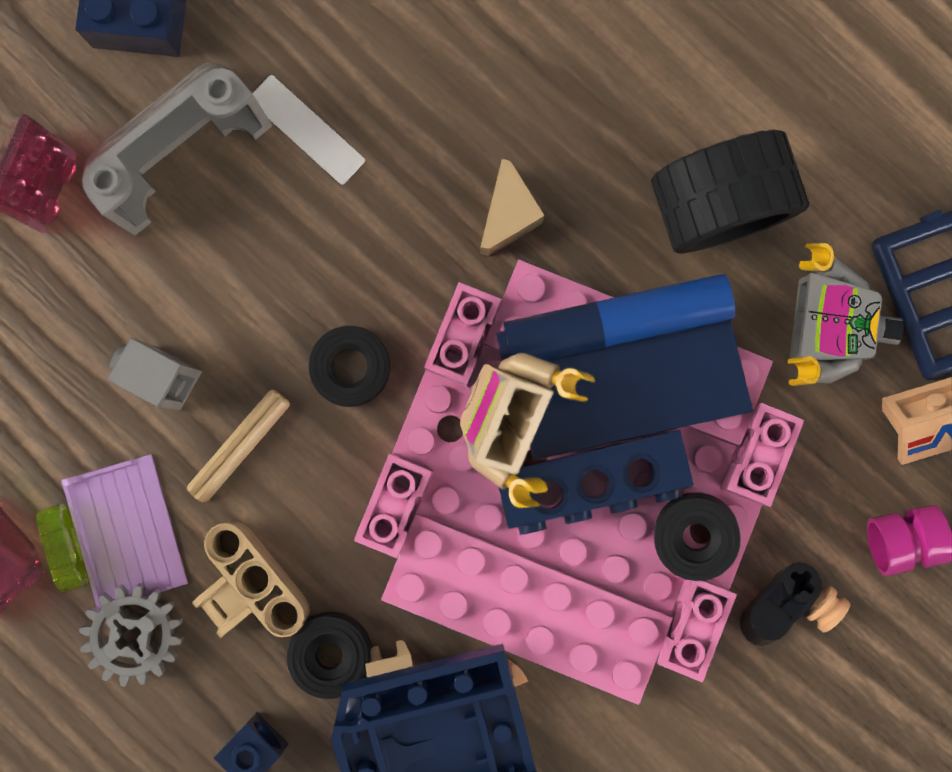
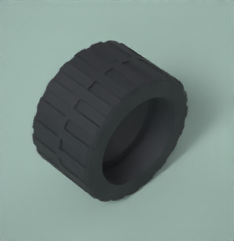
(729, 191)

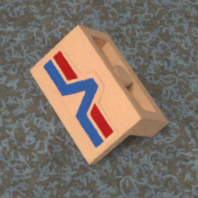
(921, 420)

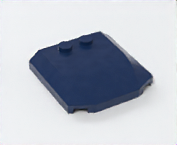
(435, 718)

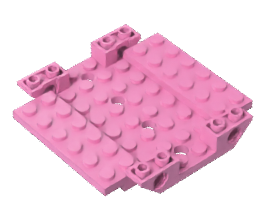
(577, 593)

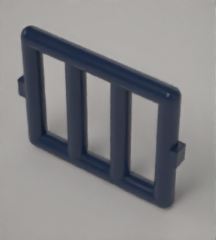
(901, 286)

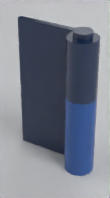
(655, 361)

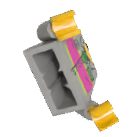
(836, 320)

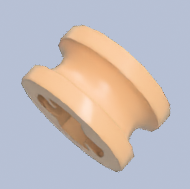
(828, 609)

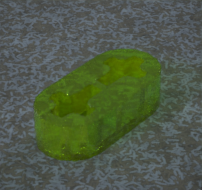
(62, 548)

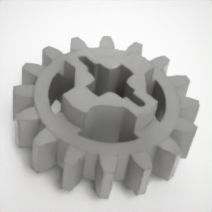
(119, 621)

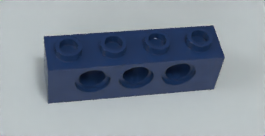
(662, 452)

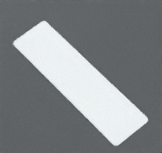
(308, 130)

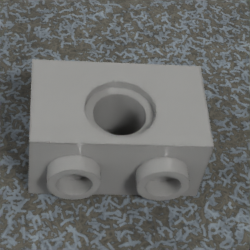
(153, 374)

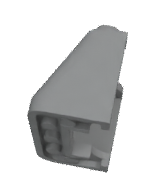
(116, 166)

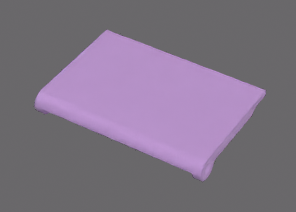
(125, 528)

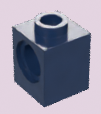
(252, 747)

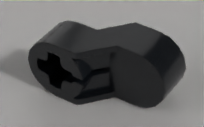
(797, 588)

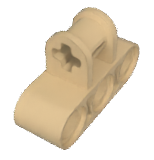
(234, 598)

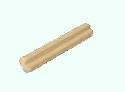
(238, 446)

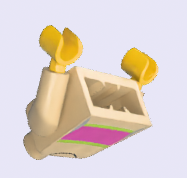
(505, 416)

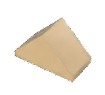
(511, 211)

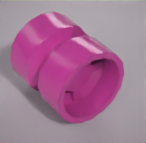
(901, 542)

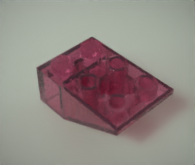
(33, 173)

